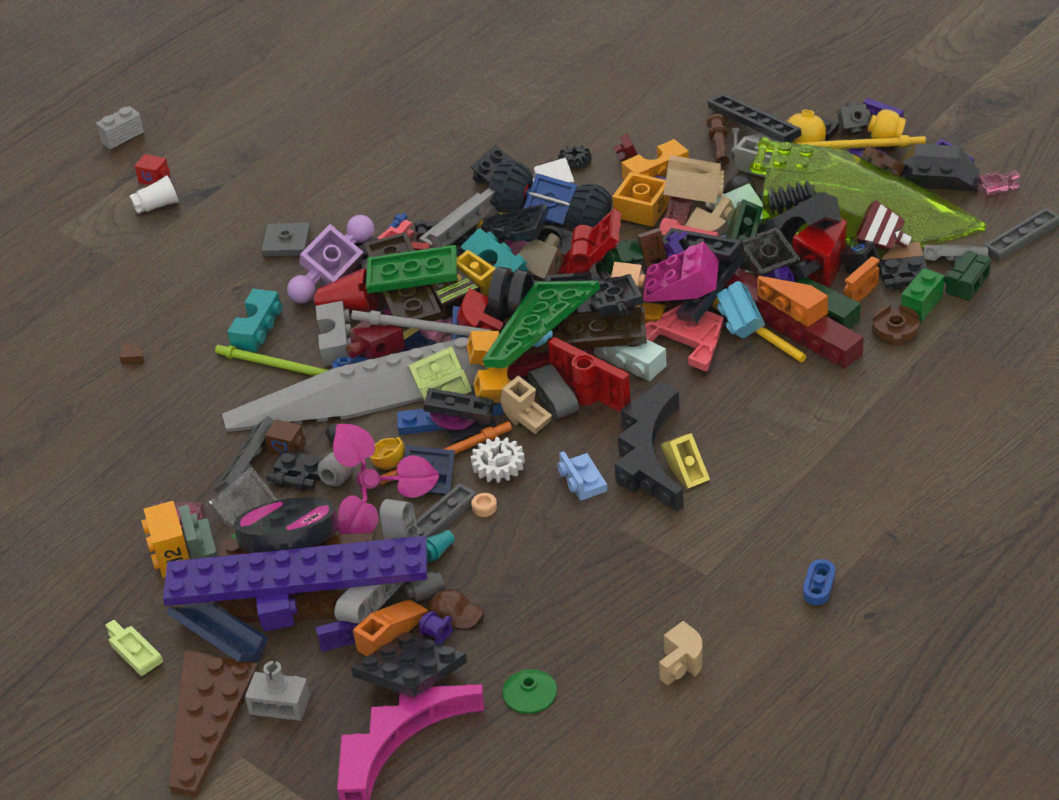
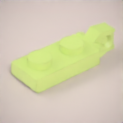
(133, 648)

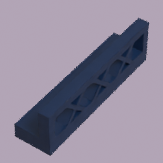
(221, 630)

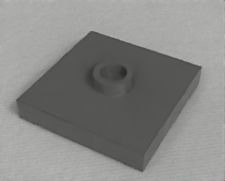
(285, 239)

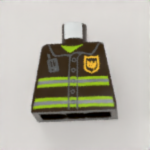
(452, 293)

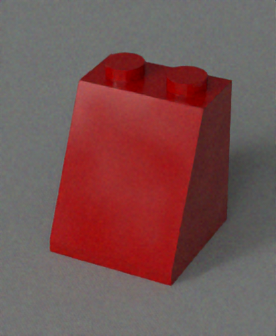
(824, 247)

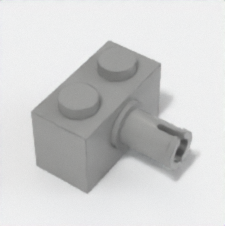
(276, 694)

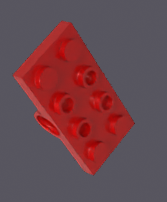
(591, 244)
(590, 376)

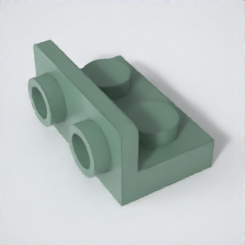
(197, 534)

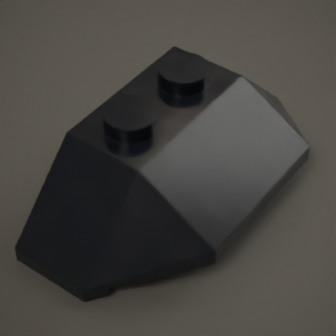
(940, 168)

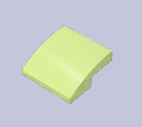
(440, 372)

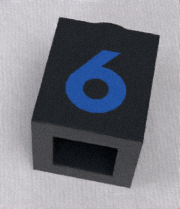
(857, 254)

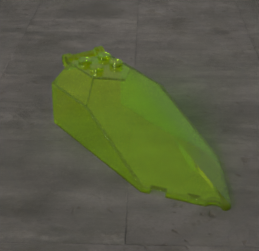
(856, 186)

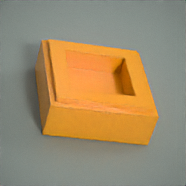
(653, 312)

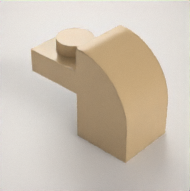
(713, 221)
(519, 405)
(684, 653)

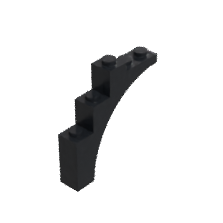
(638, 464)

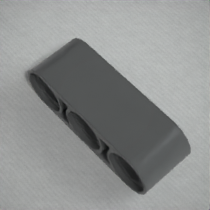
(553, 391)

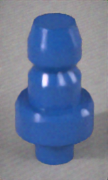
(398, 219)

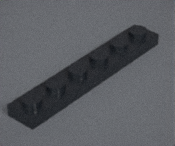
(754, 118)

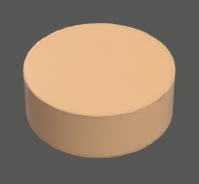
(484, 504)

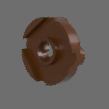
(883, 160)
(885, 328)

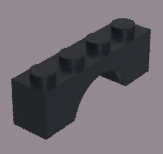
(818, 212)

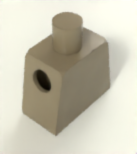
(543, 257)

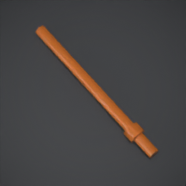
(487, 433)

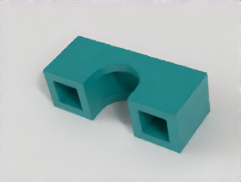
(488, 249)
(262, 310)

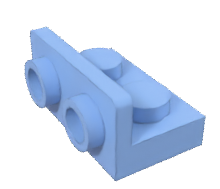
(581, 476)

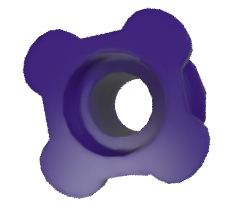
(435, 626)

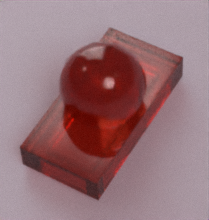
(679, 209)

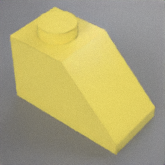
(685, 460)

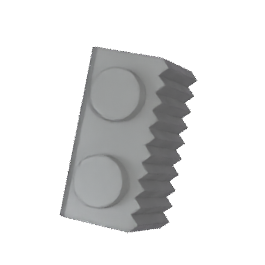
(119, 127)

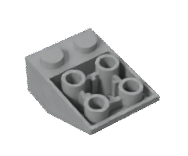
(746, 152)

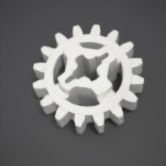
(497, 459)

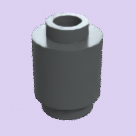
(424, 589)

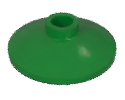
(529, 691)

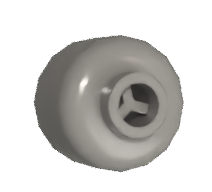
(333, 472)

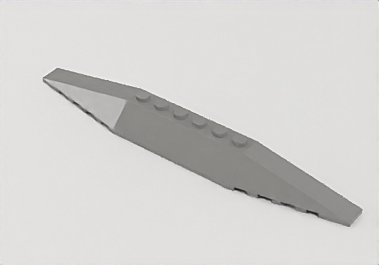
(348, 390)

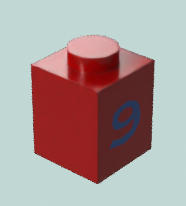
(151, 169)

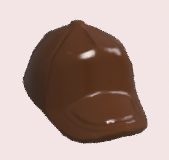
(457, 606)

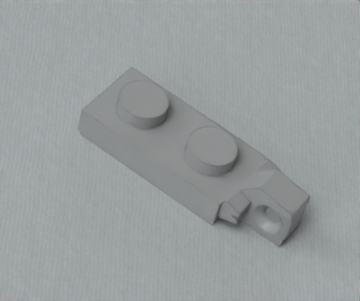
(951, 252)

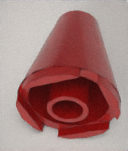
(351, 291)

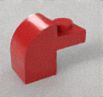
(471, 312)

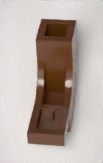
(654, 253)

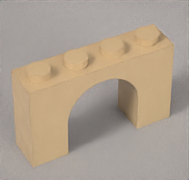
(694, 179)

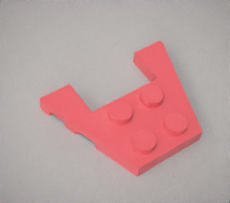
(699, 335)

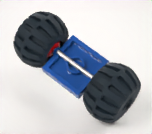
(565, 200)

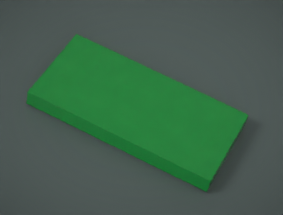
(412, 269)

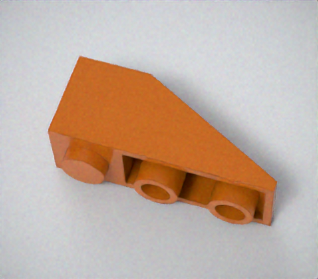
(795, 299)
(386, 625)

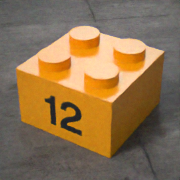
(641, 199)
(165, 536)

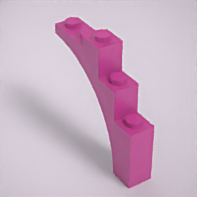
(390, 726)

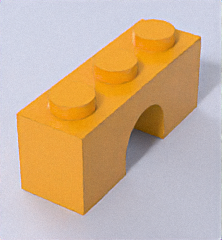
(654, 167)
(491, 381)

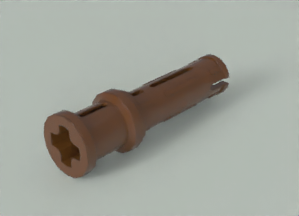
(718, 134)

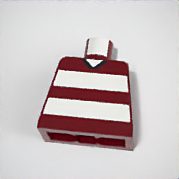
(882, 228)

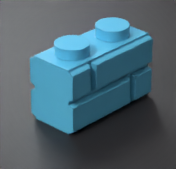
(740, 310)

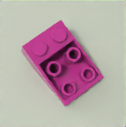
(682, 275)

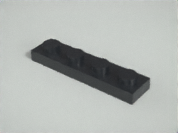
(723, 248)
(694, 309)

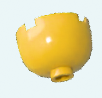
(811, 126)

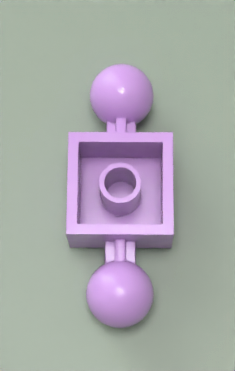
(330, 257)

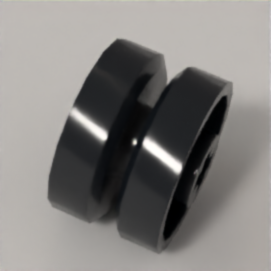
(508, 290)

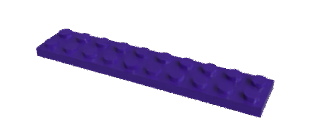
(295, 570)

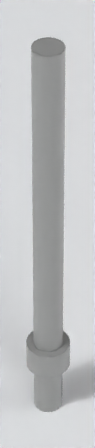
(377, 318)

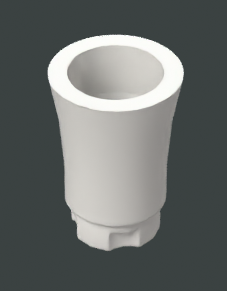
(154, 196)

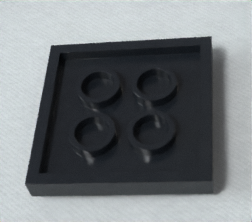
(409, 664)

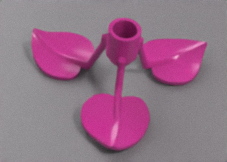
(350, 448)

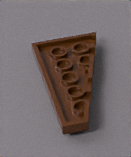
(207, 707)

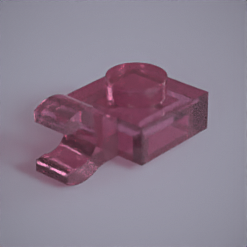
(998, 182)

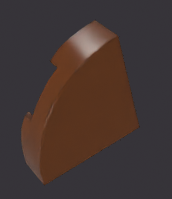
(131, 353)

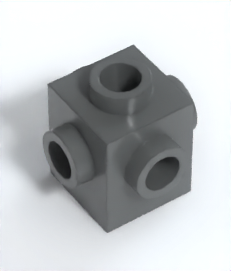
(853, 117)

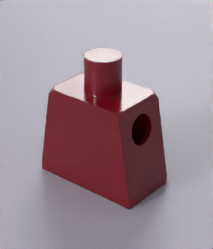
(375, 340)

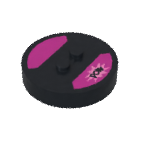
(286, 525)

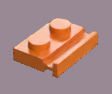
(863, 280)

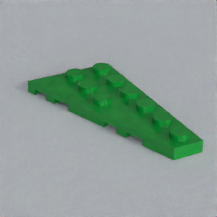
(537, 315)

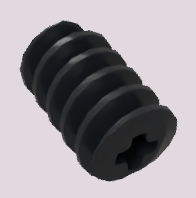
(790, 197)

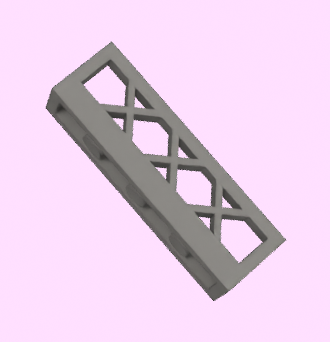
(460, 220)

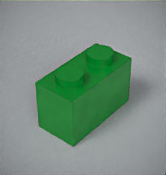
(924, 293)

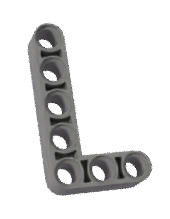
(357, 603)

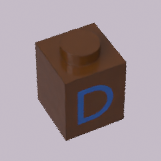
(285, 437)

